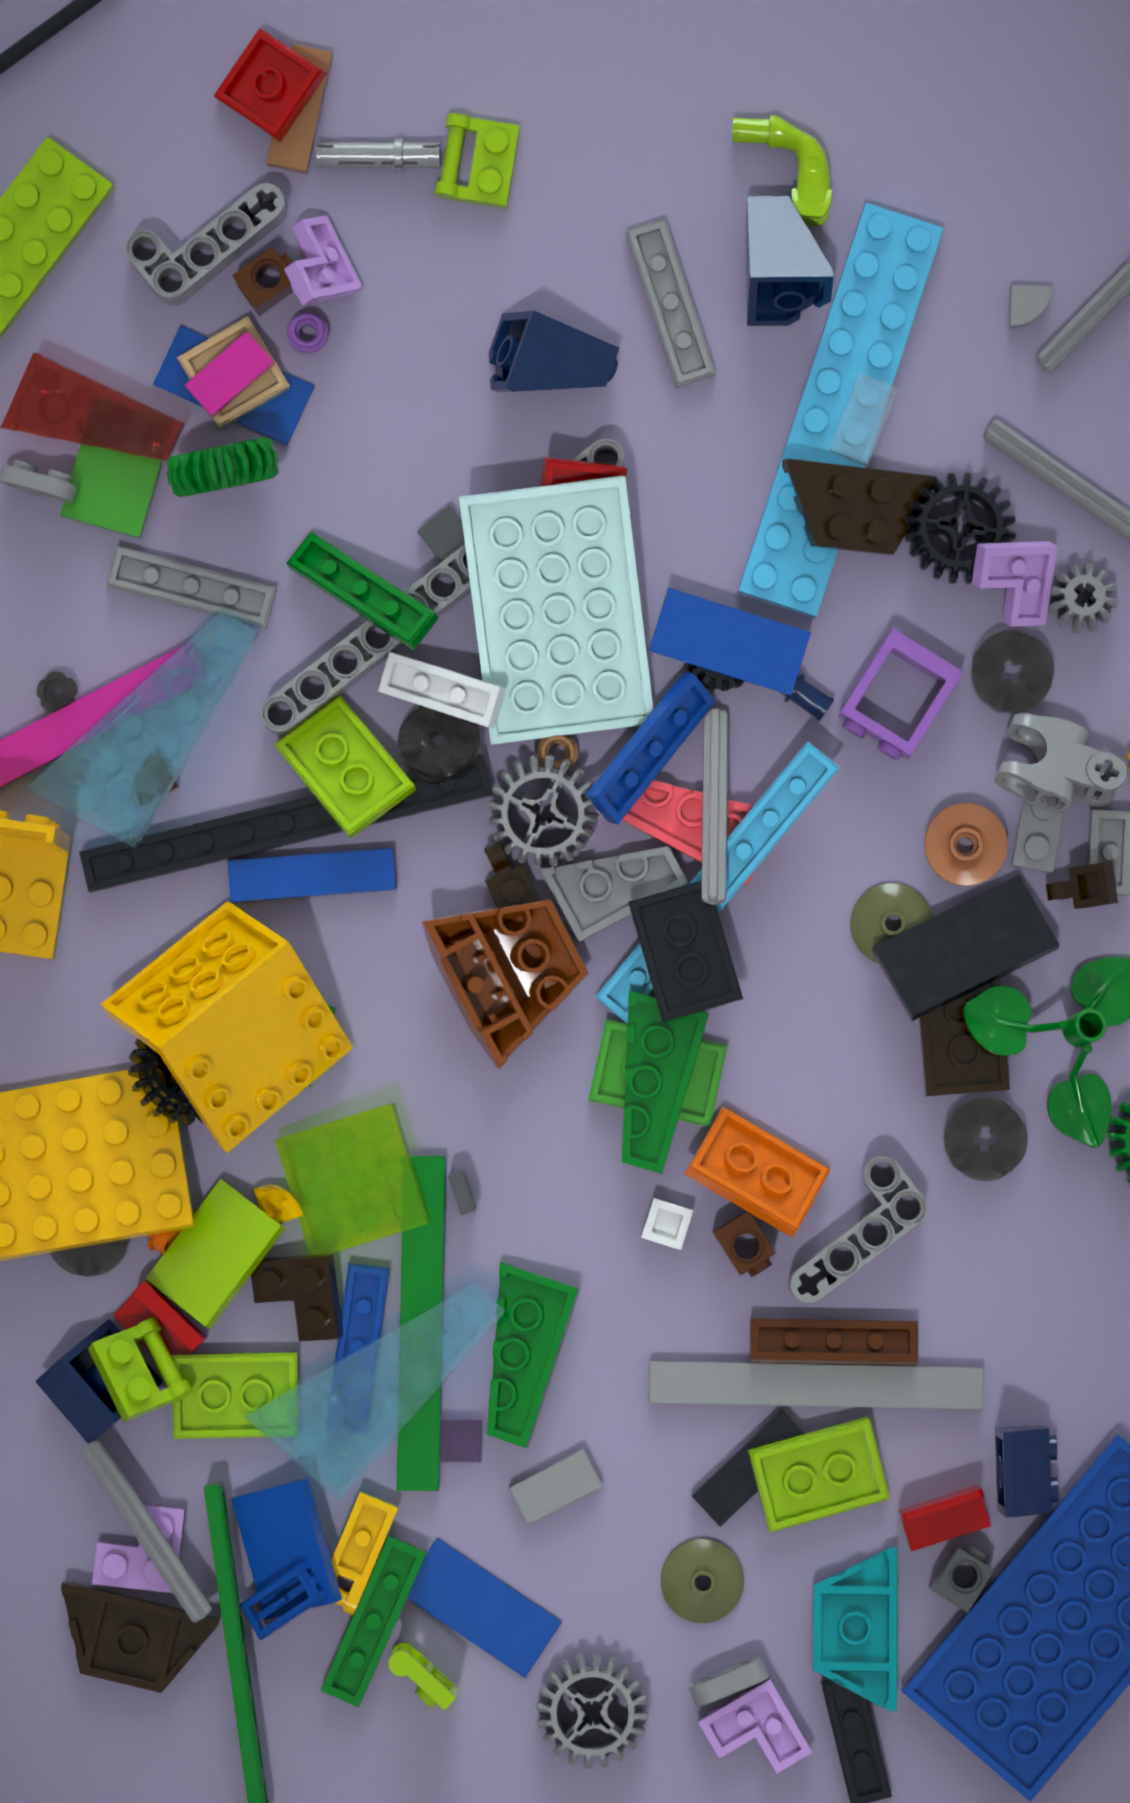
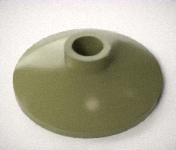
(876, 905)
(696, 1559)

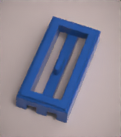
(307, 1585)

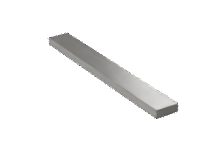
(816, 1385)

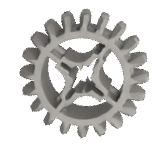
(526, 803)
(568, 1738)

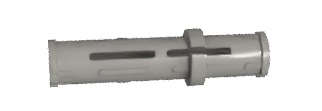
(379, 154)

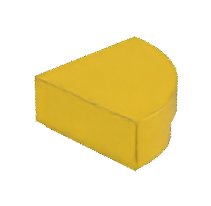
(277, 1203)

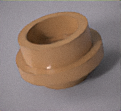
(566, 742)

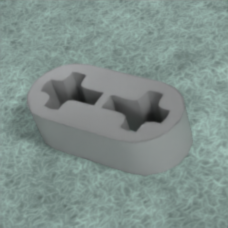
(729, 1681)

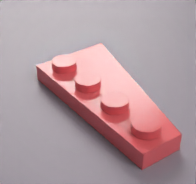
(675, 817)

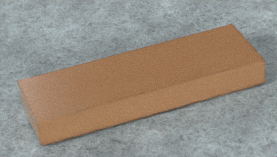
(297, 145)

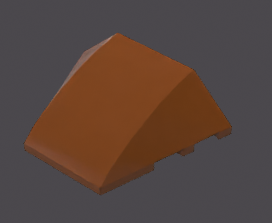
(505, 970)

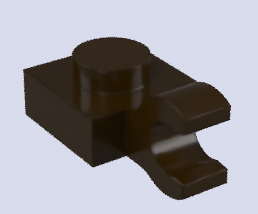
(509, 885)
(1088, 886)

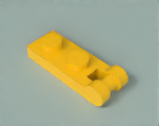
(361, 1545)

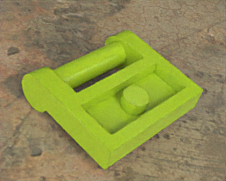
(491, 161)
(128, 1375)
(431, 1683)

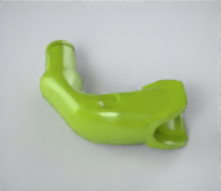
(813, 188)

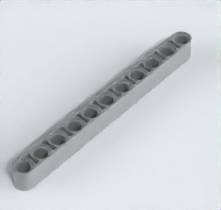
(356, 642)

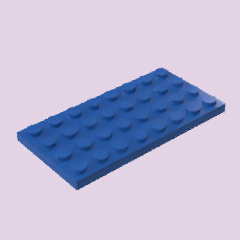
(1045, 1638)

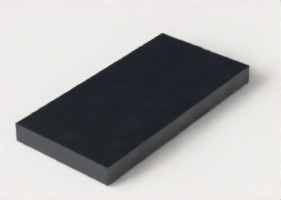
(965, 948)

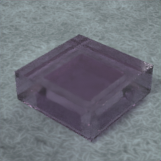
(460, 1440)

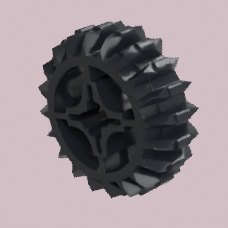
(940, 525)
(161, 1095)

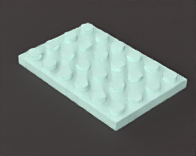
(558, 608)

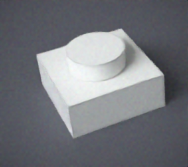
(667, 1224)

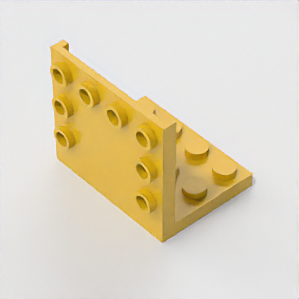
(32, 884)
(232, 1021)

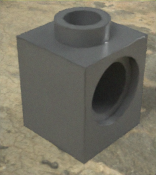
(964, 1595)

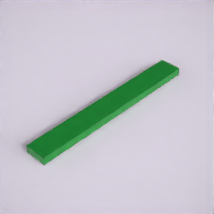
(421, 1290)
(235, 1643)

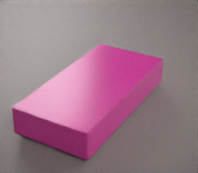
(229, 374)

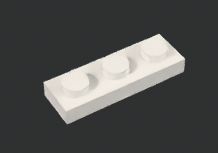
(441, 689)

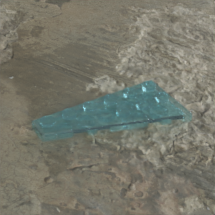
(135, 753)
(360, 1404)

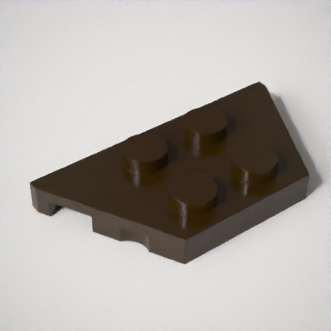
(854, 505)
(131, 1637)

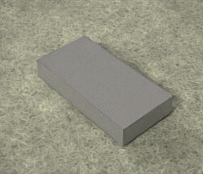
(555, 1486)

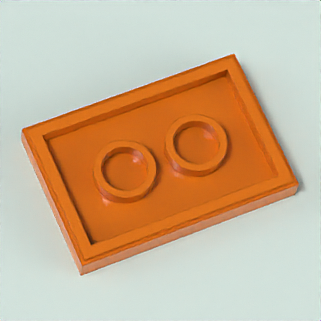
(757, 1172)

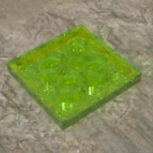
(353, 1180)

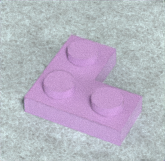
(327, 269)
(1025, 572)
(129, 1564)
(757, 1715)

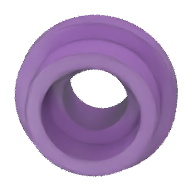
(303, 320)

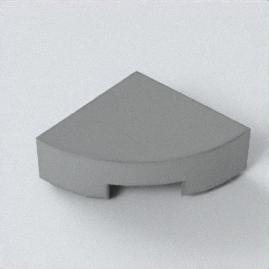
(1027, 303)

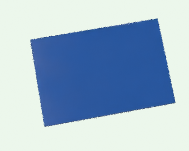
(280, 1532)

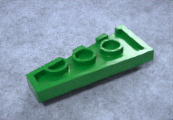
(656, 1079)
(526, 1350)

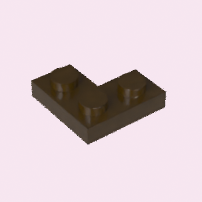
(312, 1287)

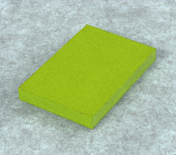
(345, 767)
(216, 1256)
(229, 1389)
(818, 1474)

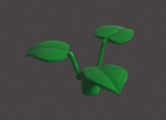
(1000, 1025)

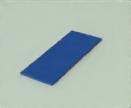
(273, 419)
(729, 641)
(482, 1608)

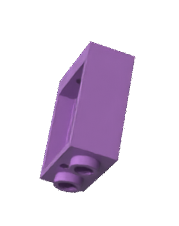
(921, 659)

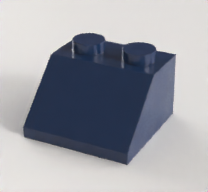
(79, 1389)
(1025, 1470)

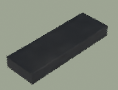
(734, 1481)
(856, 1744)

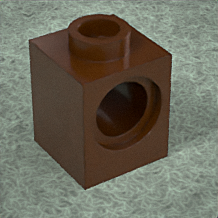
(247, 280)
(740, 1225)

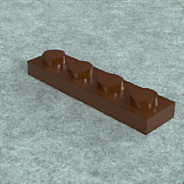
(834, 1342)

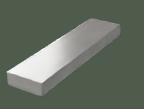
(670, 303)
(191, 586)

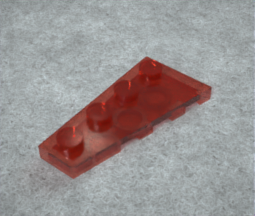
(79, 409)

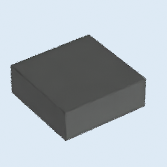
(443, 533)
(462, 1193)

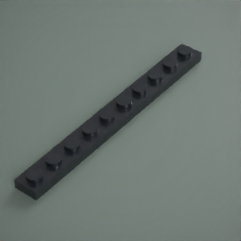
(258, 832)

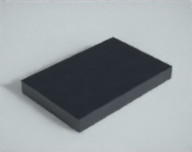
(685, 952)

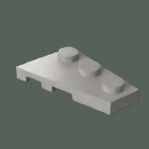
(598, 890)

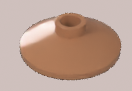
(987, 839)

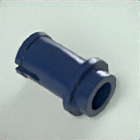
(809, 698)

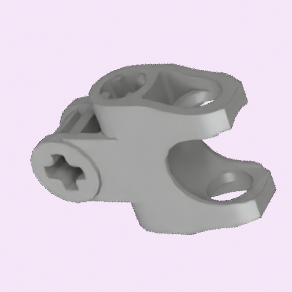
(1064, 765)

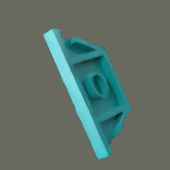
(858, 1629)

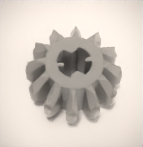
(1097, 598)

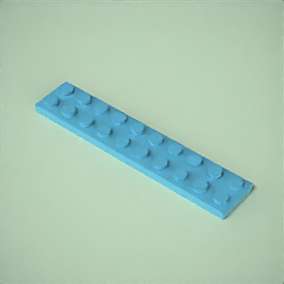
(863, 336)

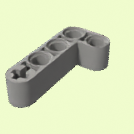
(210, 237)
(853, 1238)

